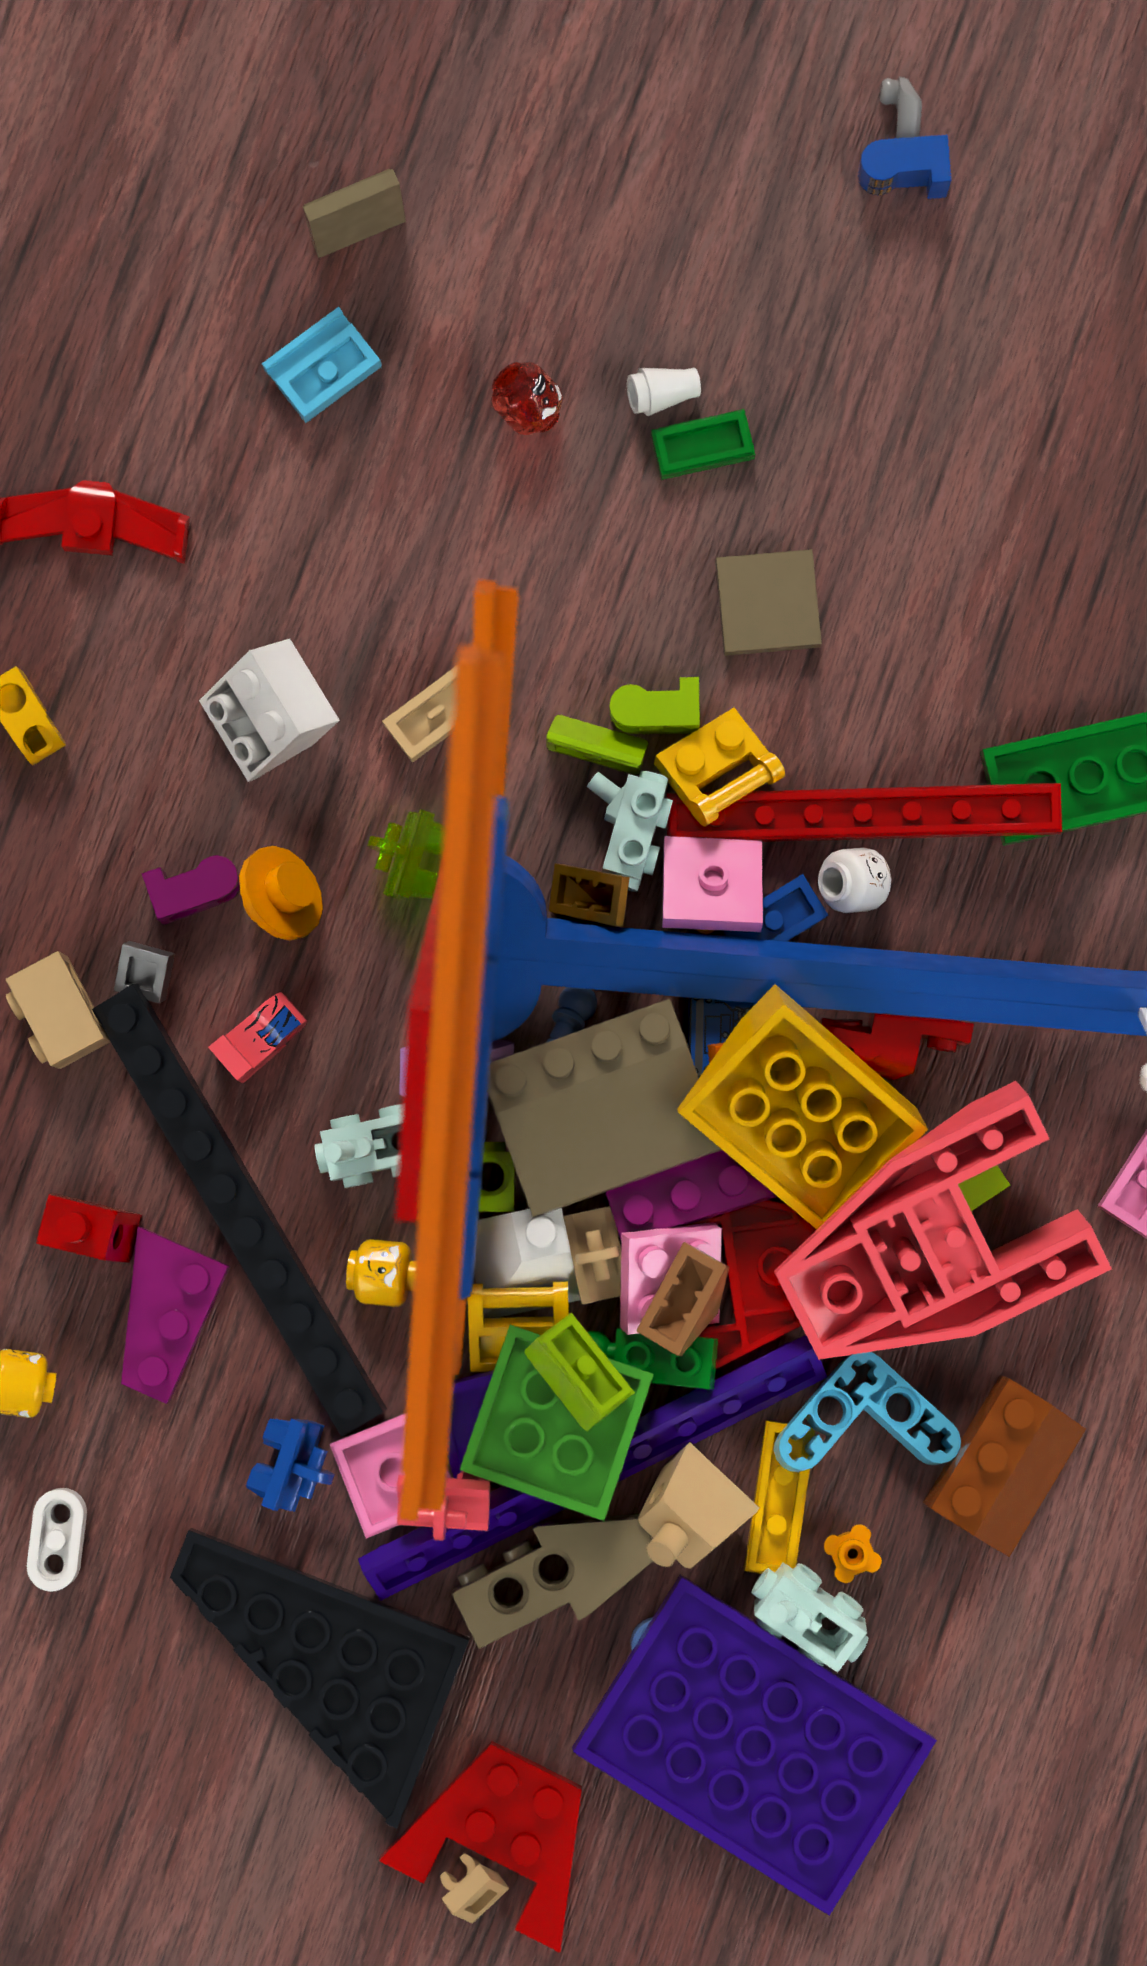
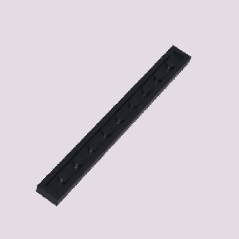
(239, 1209)

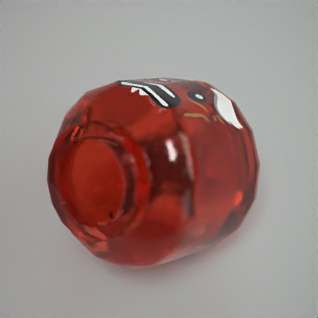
(526, 398)

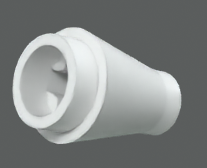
(659, 389)

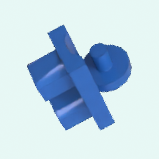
(296, 1467)

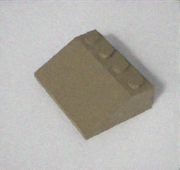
(598, 1107)

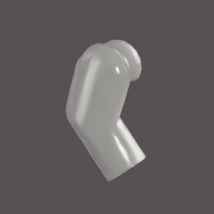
(907, 103)

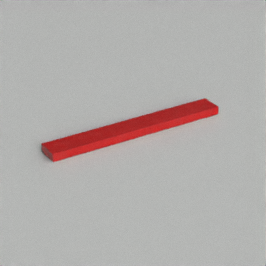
(880, 813)

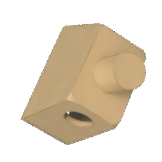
(692, 1509)

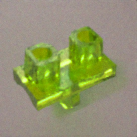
(405, 876)

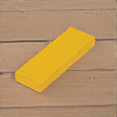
(781, 1504)

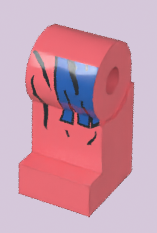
(258, 1037)

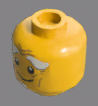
(381, 1272)
(24, 1383)

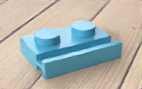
(322, 364)

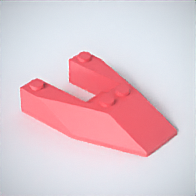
(908, 1256)

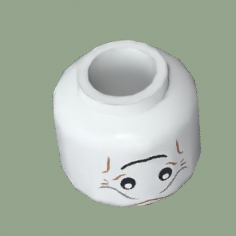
(854, 880)

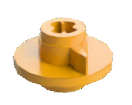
(280, 893)

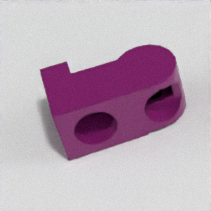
(194, 891)

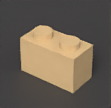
(56, 1011)

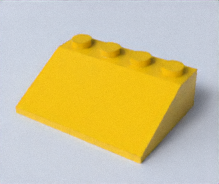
(799, 1108)

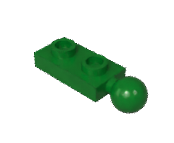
(692, 1369)

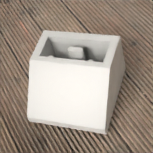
(268, 708)

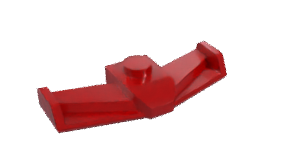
(92, 518)

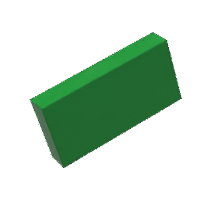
(703, 444)

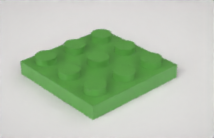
(537, 1445)

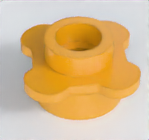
(855, 1539)

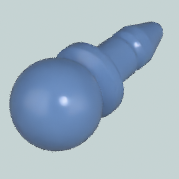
(574, 1008)

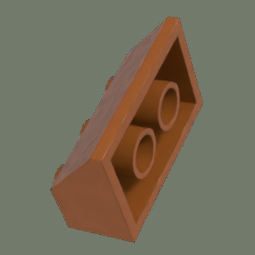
(1005, 1465)

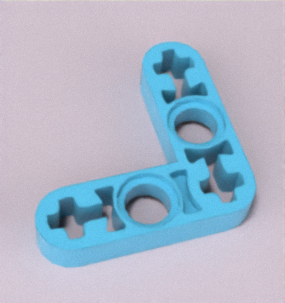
(873, 1400)

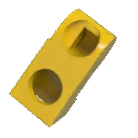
(26, 718)

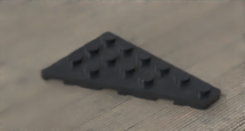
(342, 1663)

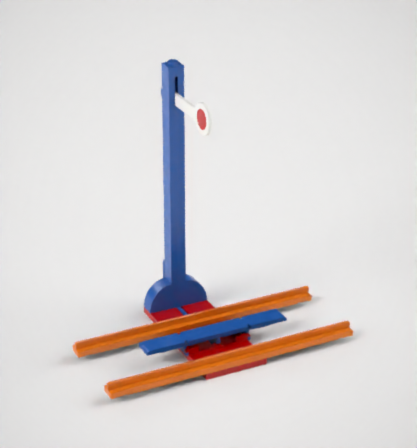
(484, 974)

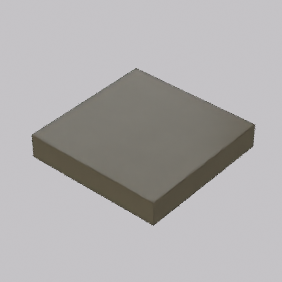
(355, 212)
(768, 602)

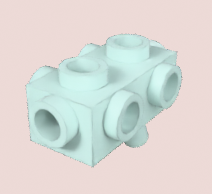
(635, 814)
(359, 1148)
(794, 1606)

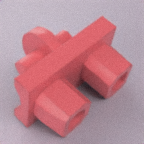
(464, 1506)

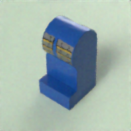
(906, 164)

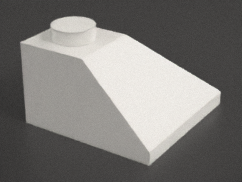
(522, 1253)

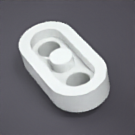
(56, 1537)

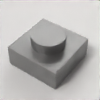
(146, 967)

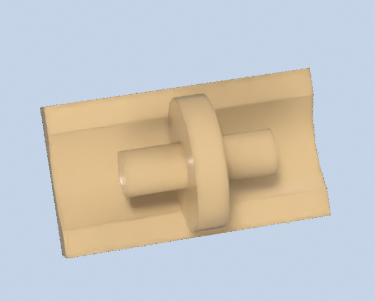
(595, 1254)

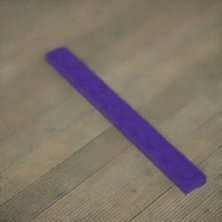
(656, 1437)

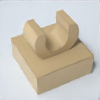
(474, 1892)

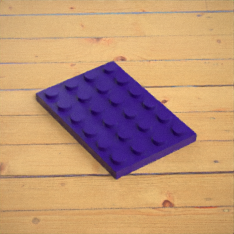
(754, 1744)

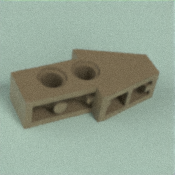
(599, 1562)

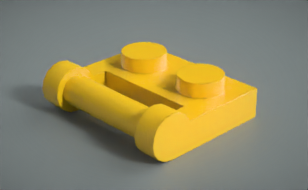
(711, 754)
(488, 1334)

